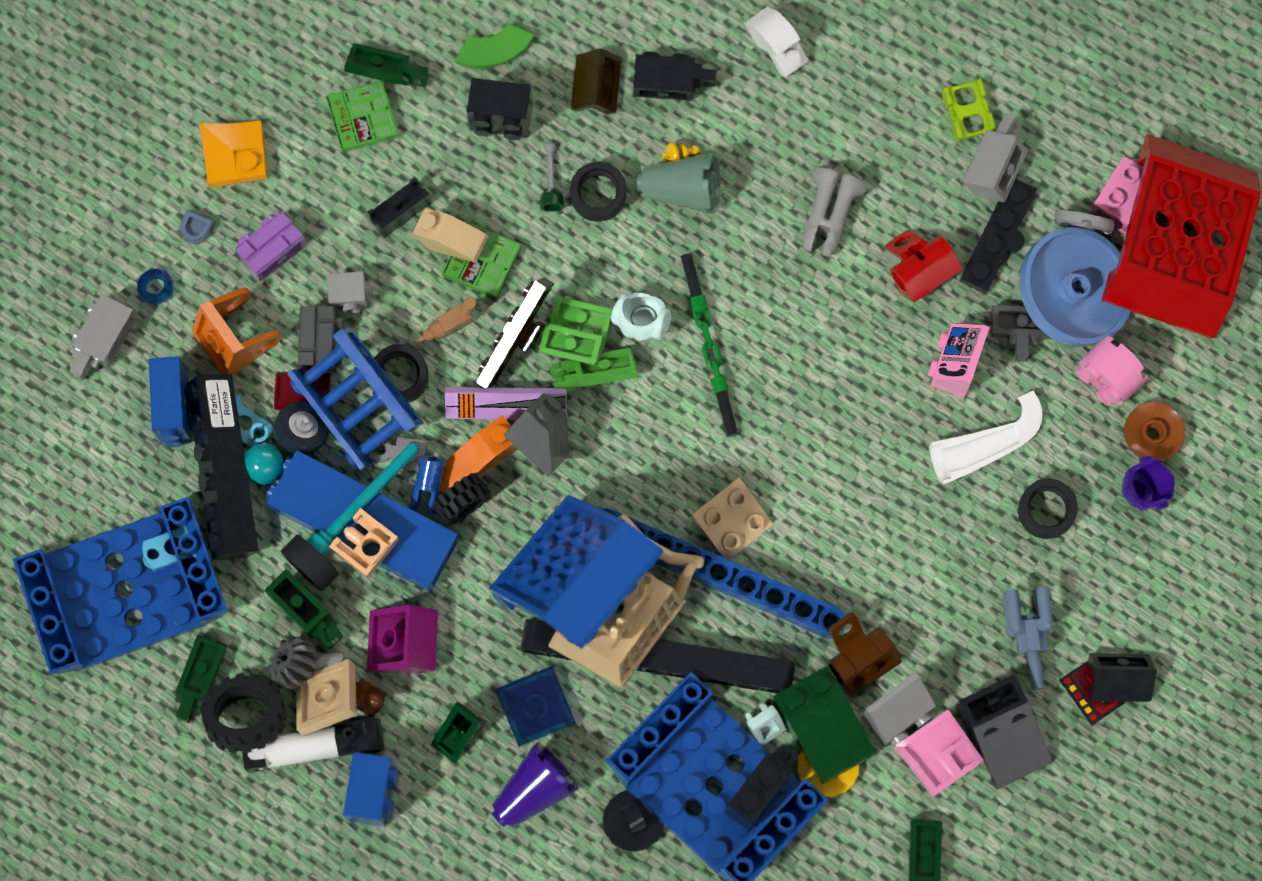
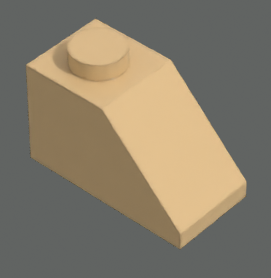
(449, 235)

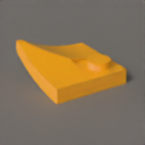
(234, 152)

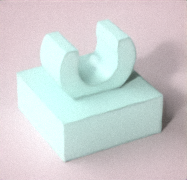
(766, 724)

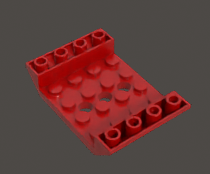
(1162, 268)

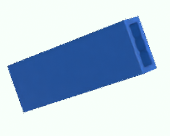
(318, 495)

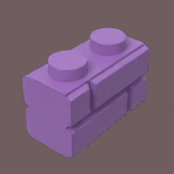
(270, 245)

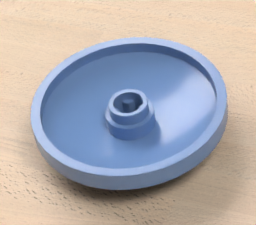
(1065, 286)

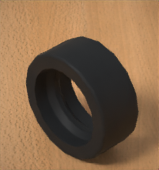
(598, 169)
(412, 354)
(1061, 490)
(309, 562)

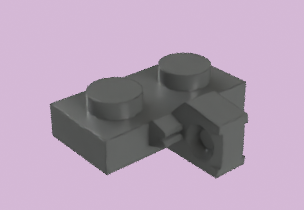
(1017, 326)

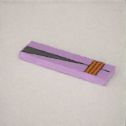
(495, 402)

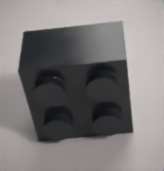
(499, 108)

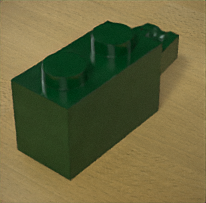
(303, 609)

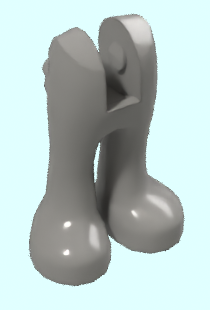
(817, 223)

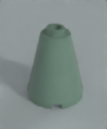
(684, 182)

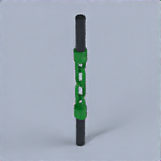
(719, 383)

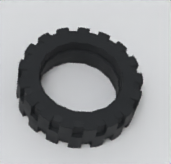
(255, 735)

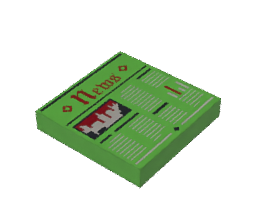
(362, 116)
(491, 268)

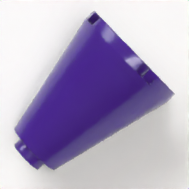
(532, 788)

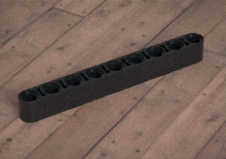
(680, 659)

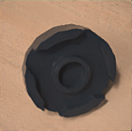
(630, 823)

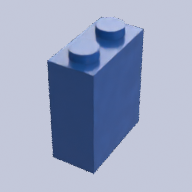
(168, 403)

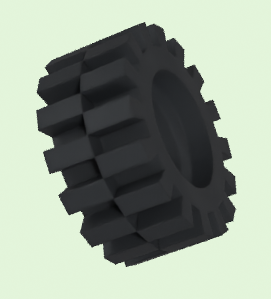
(461, 499)

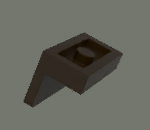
(596, 81)

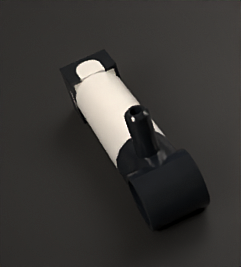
(359, 736)

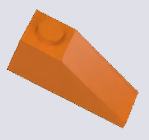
(479, 453)

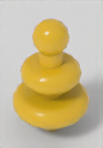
(682, 151)

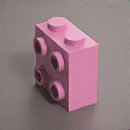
(1119, 194)

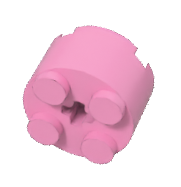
(1112, 371)

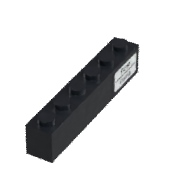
(221, 467)

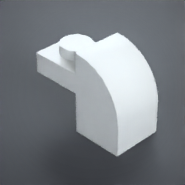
(778, 38)

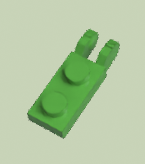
(612, 367)

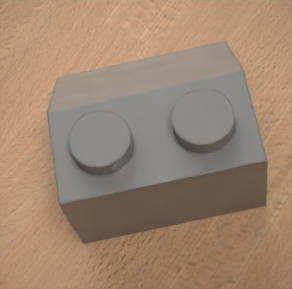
(900, 710)

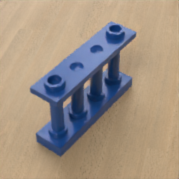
(384, 394)

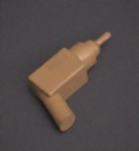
(450, 321)

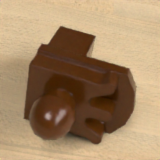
(368, 698)

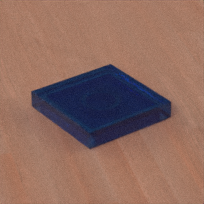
(535, 706)

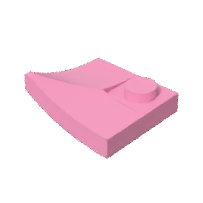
(939, 753)

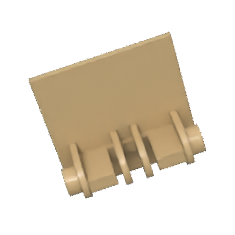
(732, 519)

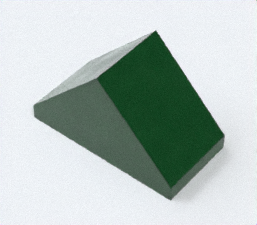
(457, 732)

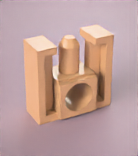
(376, 534)

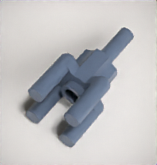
(1030, 629)

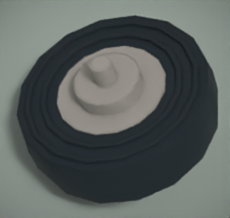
(300, 428)

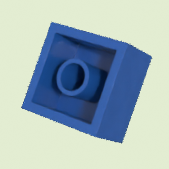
(370, 789)

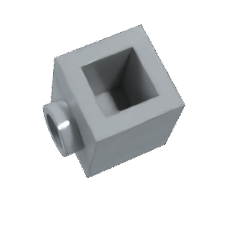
(349, 291)

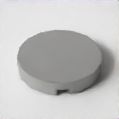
(1082, 220)

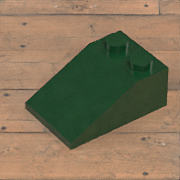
(823, 725)

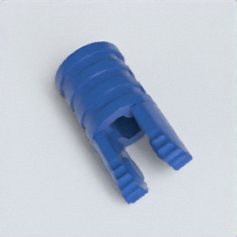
(428, 479)

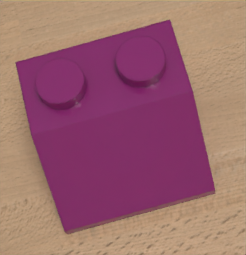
(402, 640)

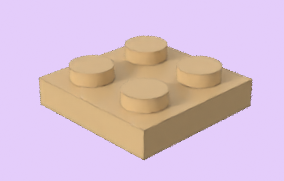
(326, 697)

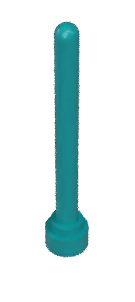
(324, 539)

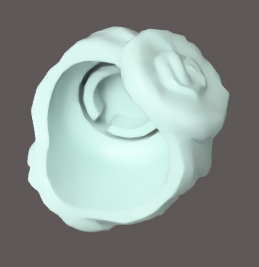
(641, 317)

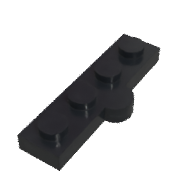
(999, 237)

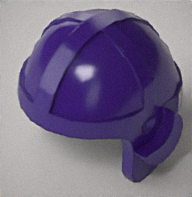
(1148, 485)

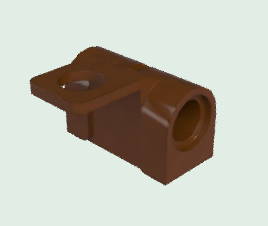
(861, 656)

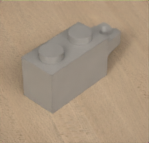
(996, 161)
(101, 335)

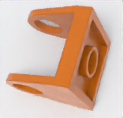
(219, 340)

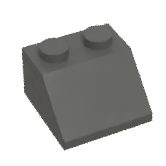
(542, 434)

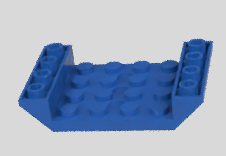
(576, 570)
(77, 602)
(684, 747)

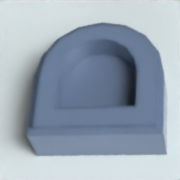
(195, 227)

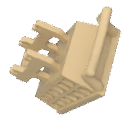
(632, 633)

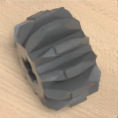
(293, 662)

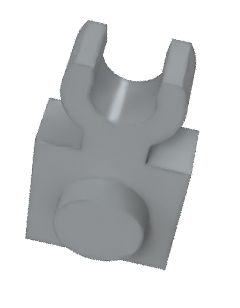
(393, 451)

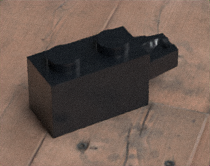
(669, 76)
(761, 787)

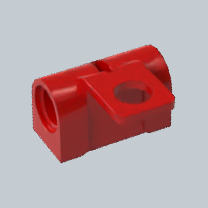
(922, 264)

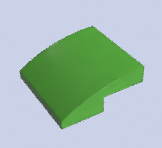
(576, 331)

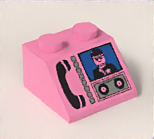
(959, 357)

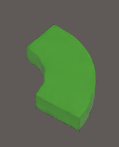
(494, 50)

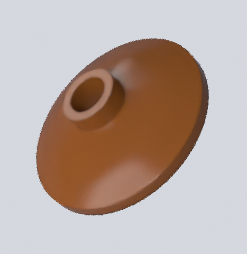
(1161, 419)

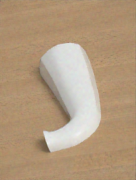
(970, 452)

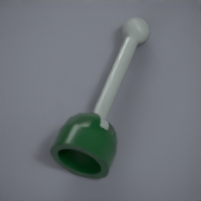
(551, 198)

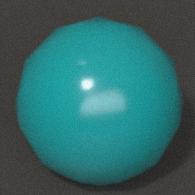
(264, 463)

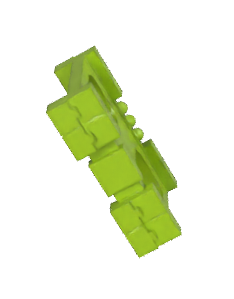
(959, 112)

